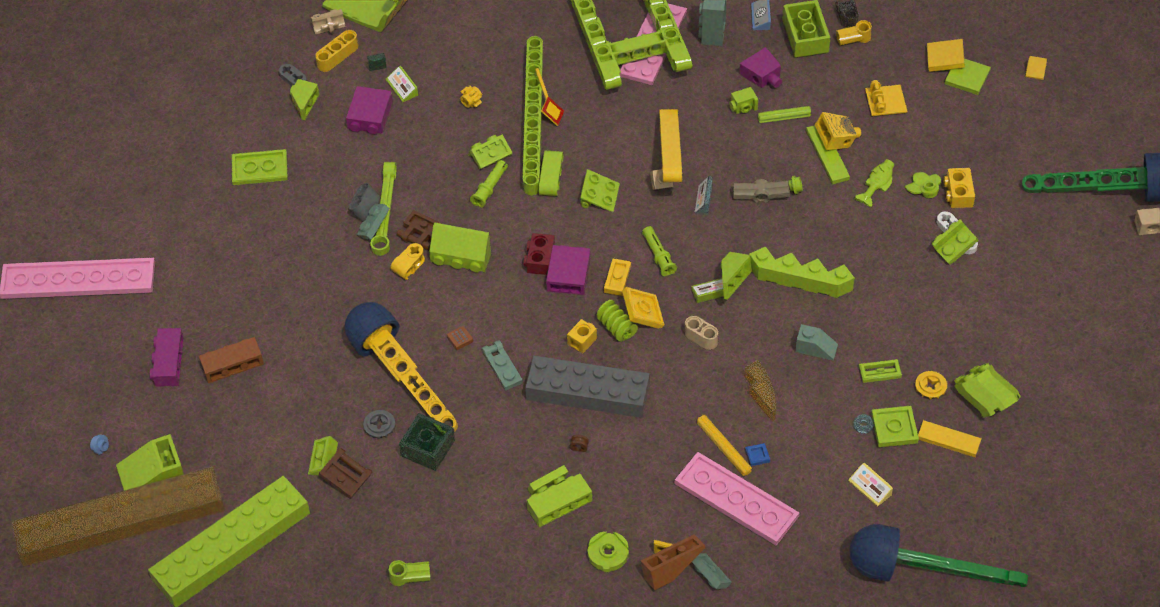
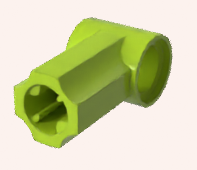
(410, 572)

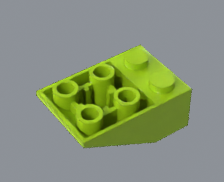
(150, 464)

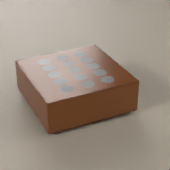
(460, 338)

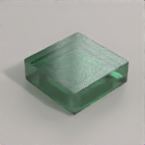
(376, 62)

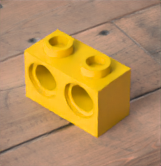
(960, 188)

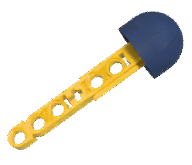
(374, 328)

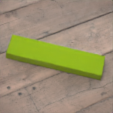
(830, 158)

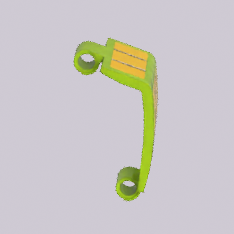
(369, 13)

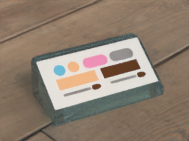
(704, 196)

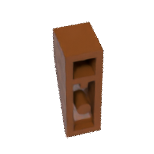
(670, 562)

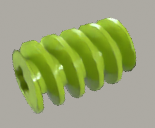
(616, 321)

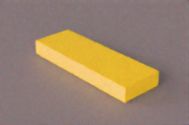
(949, 438)

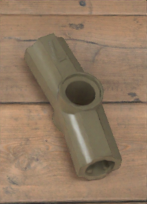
(761, 190)

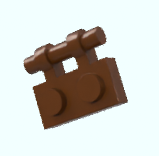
(419, 224)

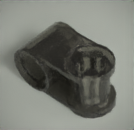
(847, 13)

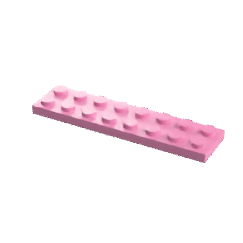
(77, 278)

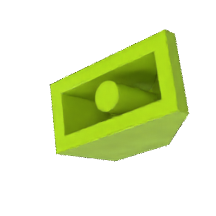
(304, 96)

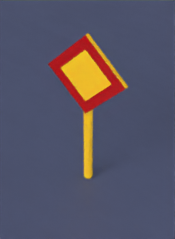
(550, 108)

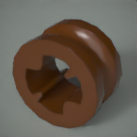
(579, 443)

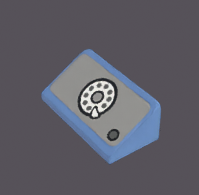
(761, 15)

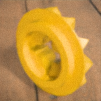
(933, 378)

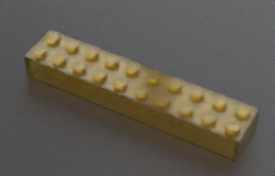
(117, 516)

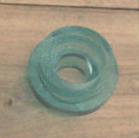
(863, 418)

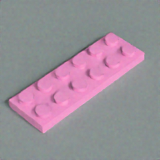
(646, 69)
(737, 498)

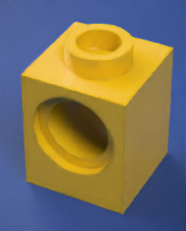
(577, 340)

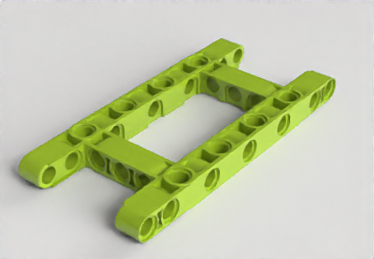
(609, 55)

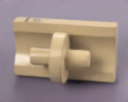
(328, 21)

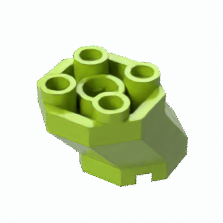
(986, 390)

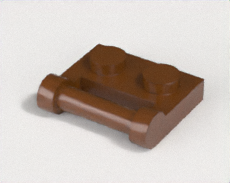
(341, 477)

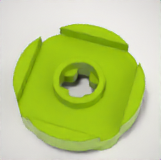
(604, 561)

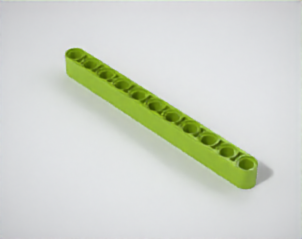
(533, 117)

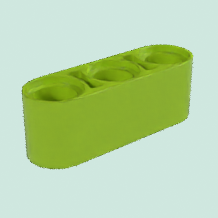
(550, 173)

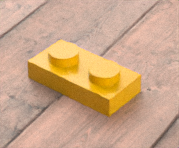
(617, 277)

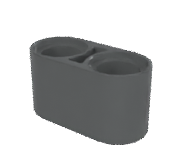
(363, 200)

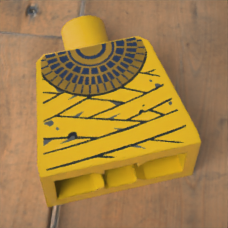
(836, 131)

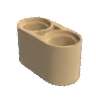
(703, 334)

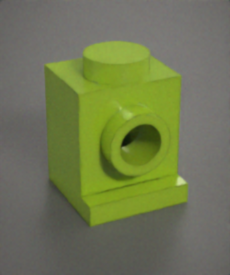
(743, 101)

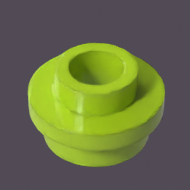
(796, 184)

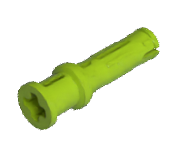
(486, 189)
(661, 257)

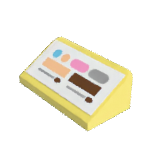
(871, 484)

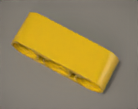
(336, 50)

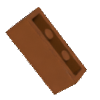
(231, 360)

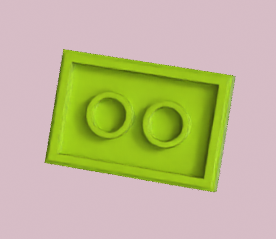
(259, 167)

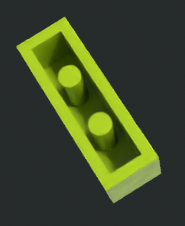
(559, 500)

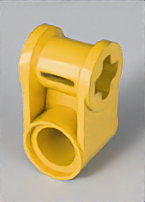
(408, 261)

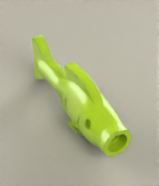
(879, 179)

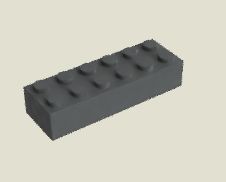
(587, 386)

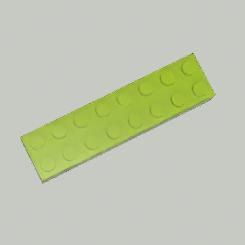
(229, 541)

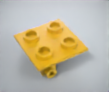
(885, 99)

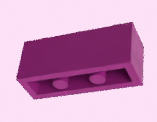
(167, 357)

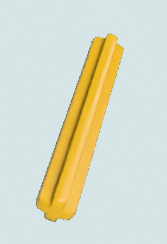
(724, 445)

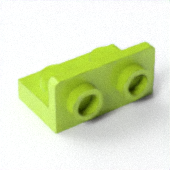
(490, 151)
(954, 242)

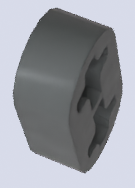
(295, 74)

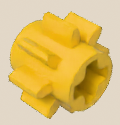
(471, 96)

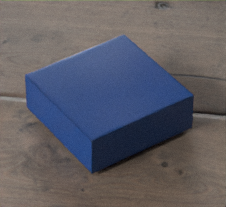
(757, 454)

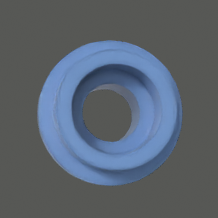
(99, 444)

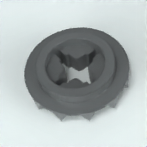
(372, 419)

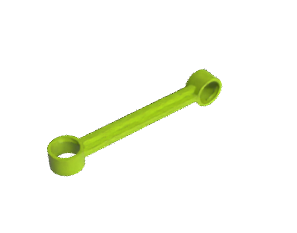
(389, 176)

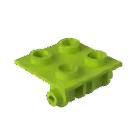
(599, 191)

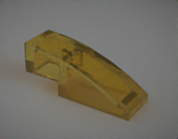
(761, 388)

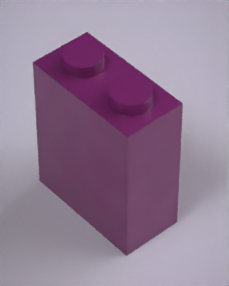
(369, 110)
(568, 270)

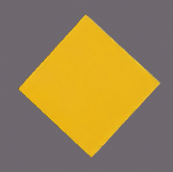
(945, 55)
(643, 307)

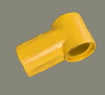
(860, 33)

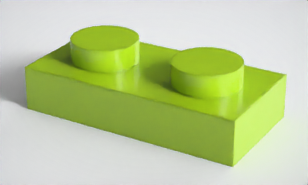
(554, 477)

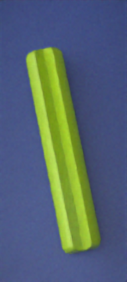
(784, 114)

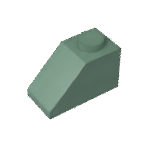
(815, 343)

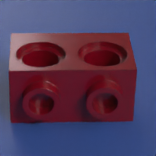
(539, 253)

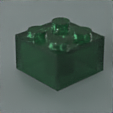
(427, 441)

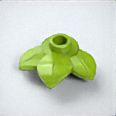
(924, 184)

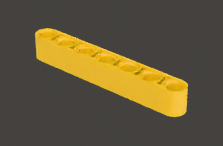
(670, 145)

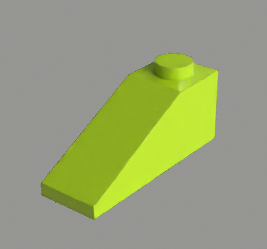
(734, 271)

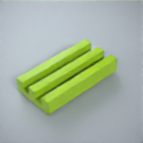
(881, 373)

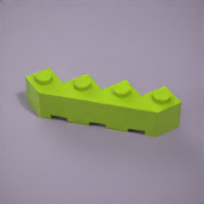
(809, 277)

